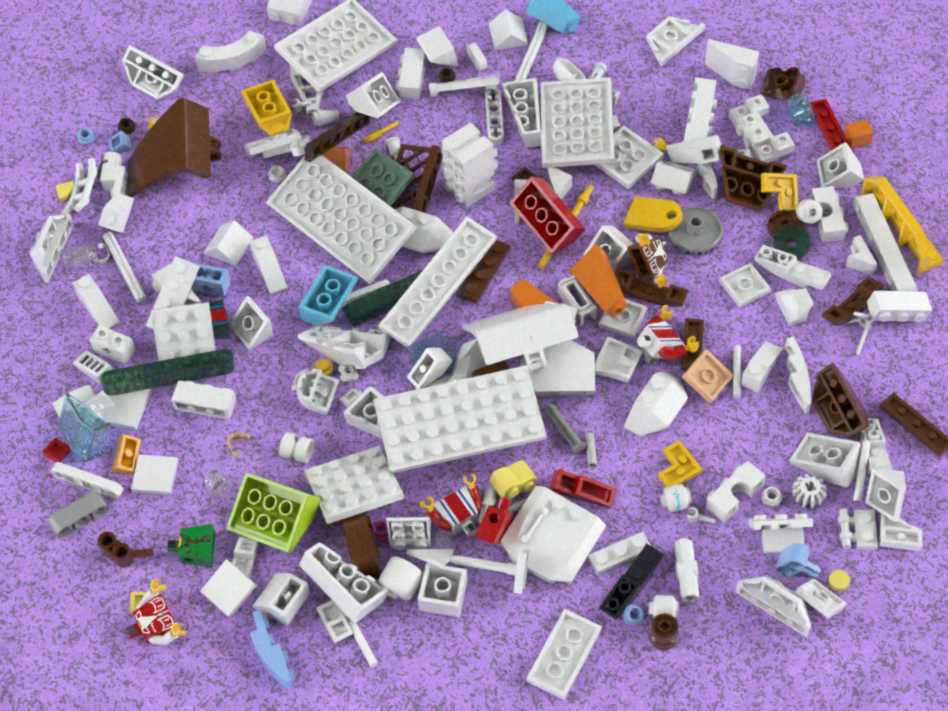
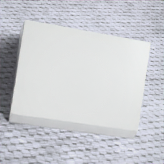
(508, 31)
(438, 47)
(229, 243)
(251, 324)
(886, 492)

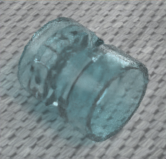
(800, 110)

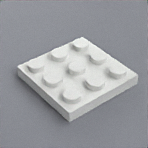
(632, 158)
(183, 330)

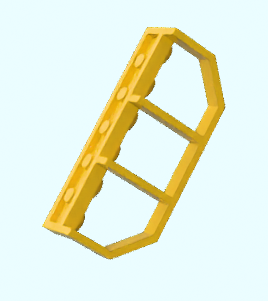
(903, 220)

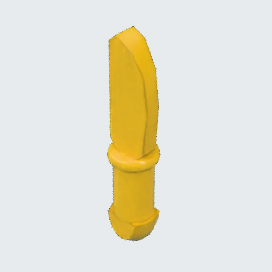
(377, 134)

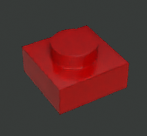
(56, 450)

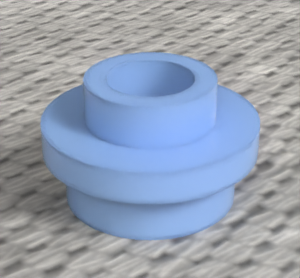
(85, 136)
(637, 612)

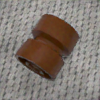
(664, 631)

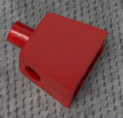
(491, 528)

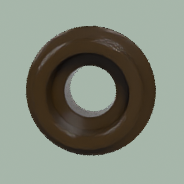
(447, 72)
(126, 125)

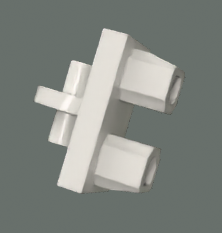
(100, 403)

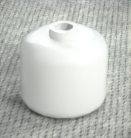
(401, 578)

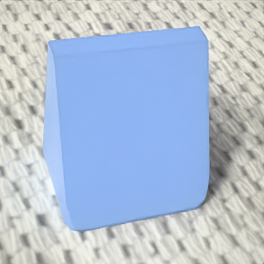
(120, 142)

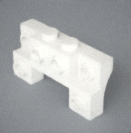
(756, 133)

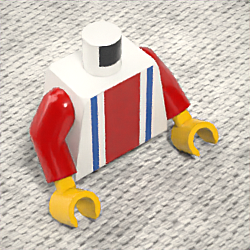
(662, 341)
(458, 510)

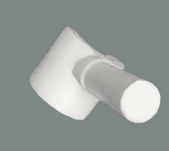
(298, 107)
(696, 517)

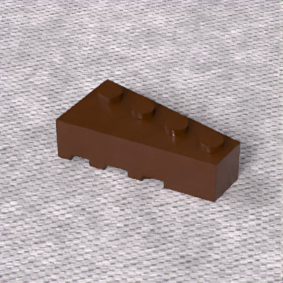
(360, 544)

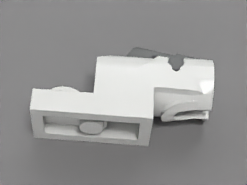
(112, 173)

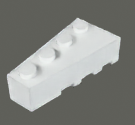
(525, 107)
(363, 412)
(342, 582)

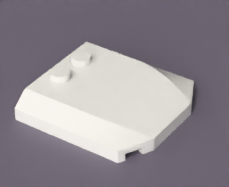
(560, 538)

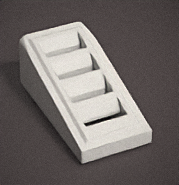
(96, 376)

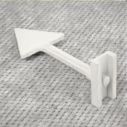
(441, 556)

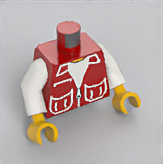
(155, 618)

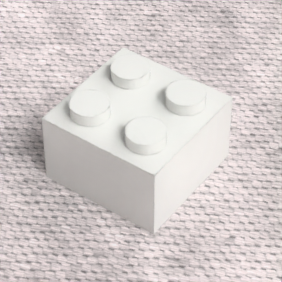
(442, 590)

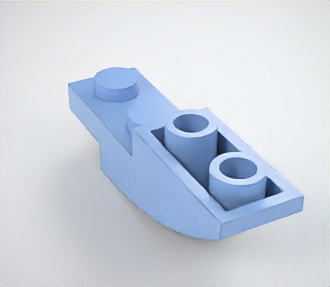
(270, 654)

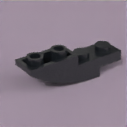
(632, 582)

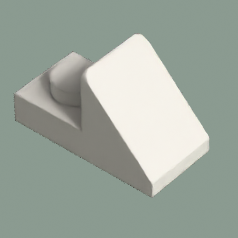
(861, 257)

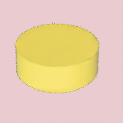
(839, 580)

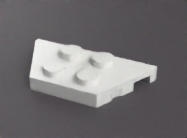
(671, 37)

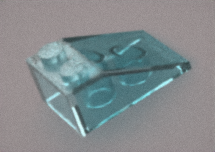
(83, 429)

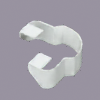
(102, 261)

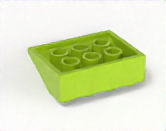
(272, 512)

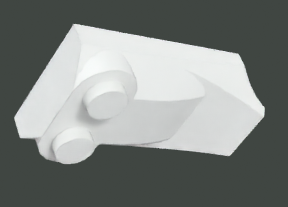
(468, 360)

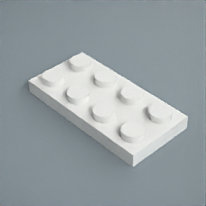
(564, 654)

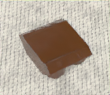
(783, 83)

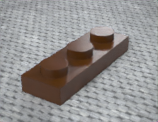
(695, 328)

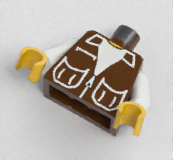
(649, 257)

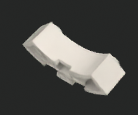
(231, 56)

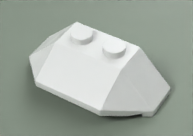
(150, 73)
(430, 231)
(49, 243)
(656, 404)
(776, 601)

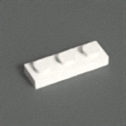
(618, 553)

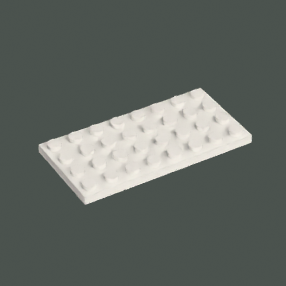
(341, 216)
(459, 419)

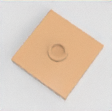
(707, 376)

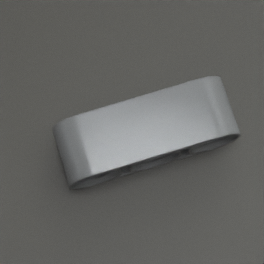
(78, 514)

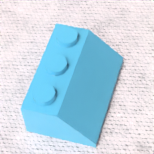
(326, 296)

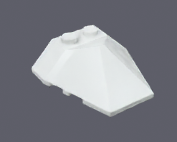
(349, 346)

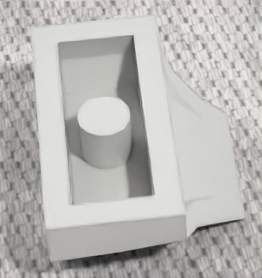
(794, 304)

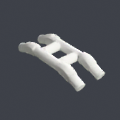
(80, 181)

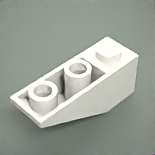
(696, 151)

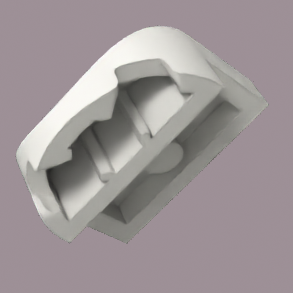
(316, 390)

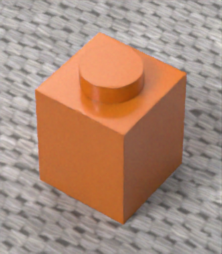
(859, 133)

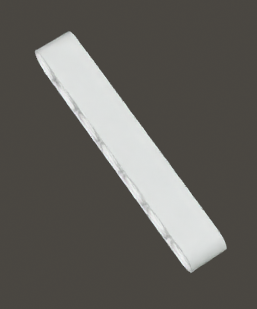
(883, 243)

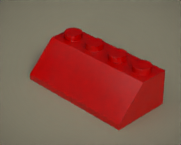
(547, 215)

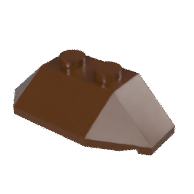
(838, 403)

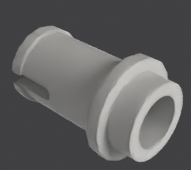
(648, 358)

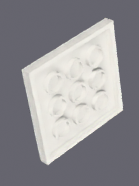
(353, 484)

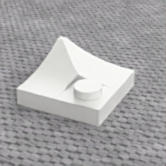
(617, 360)

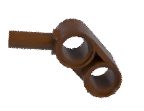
(117, 548)

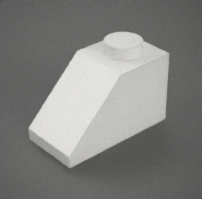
(116, 212)
(429, 367)

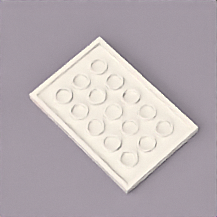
(335, 44)
(577, 122)

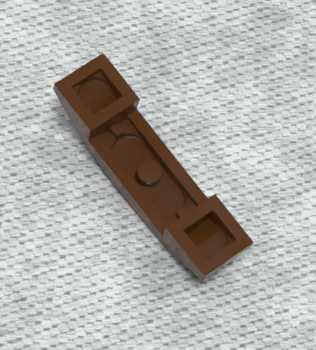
(650, 292)
(856, 302)

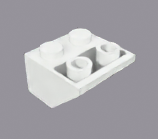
(282, 597)

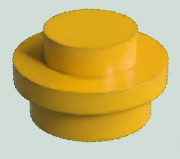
(660, 144)
(325, 365)

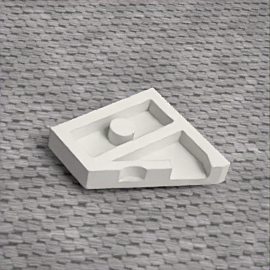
(899, 534)

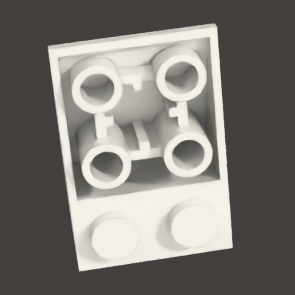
(409, 533)

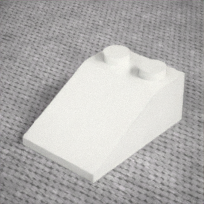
(732, 62)
(828, 458)

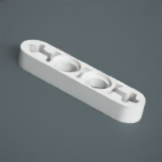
(494, 116)
(87, 480)

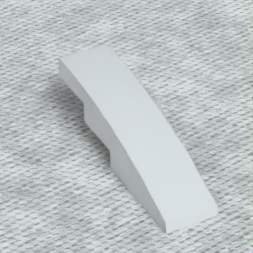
(799, 376)

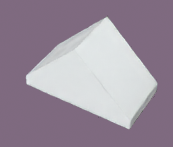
(559, 181)

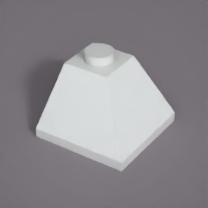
(840, 168)

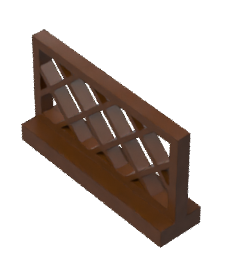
(427, 178)

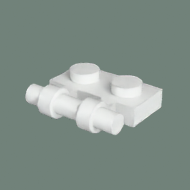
(864, 528)

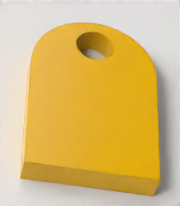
(653, 215)

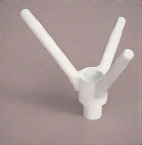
(865, 320)

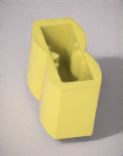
(513, 479)

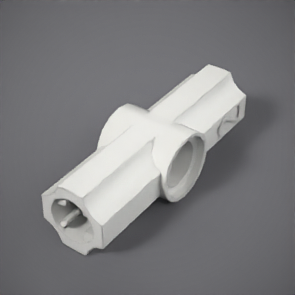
(686, 570)

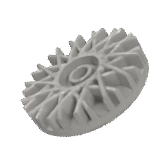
(698, 231)

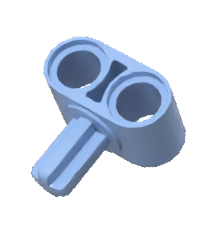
(794, 560)

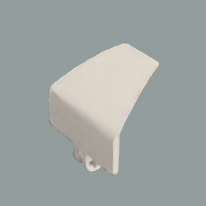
(523, 333)

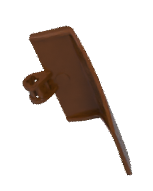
(174, 145)

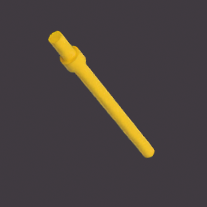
(582, 200)

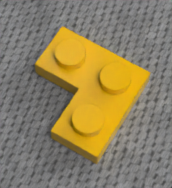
(785, 186)
(683, 466)

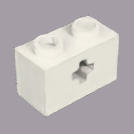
(112, 344)

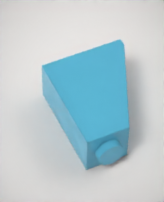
(555, 14)

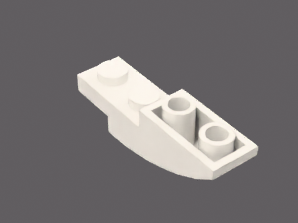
(788, 268)
(877, 454)

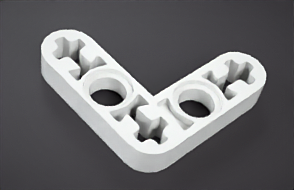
(297, 148)

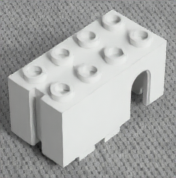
(468, 165)

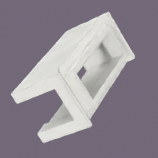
(563, 291)

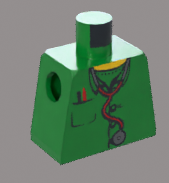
(195, 545)

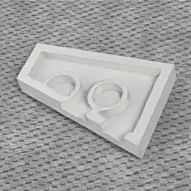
(798, 521)

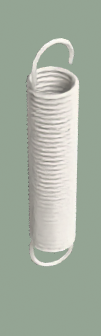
(591, 452)

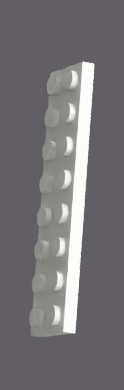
(437, 282)

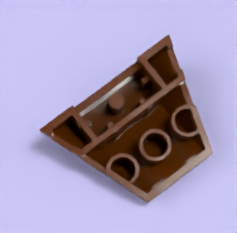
(743, 178)

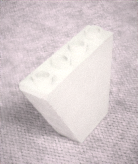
(567, 373)

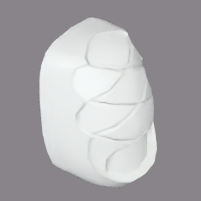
(565, 70)

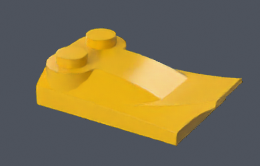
(268, 107)

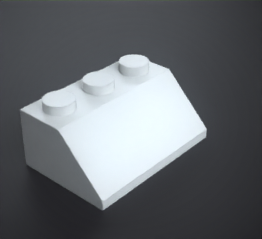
(373, 97)

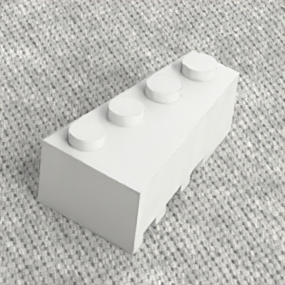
(701, 110)

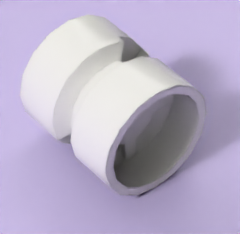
(298, 448)

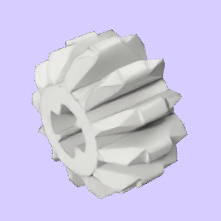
(814, 496)

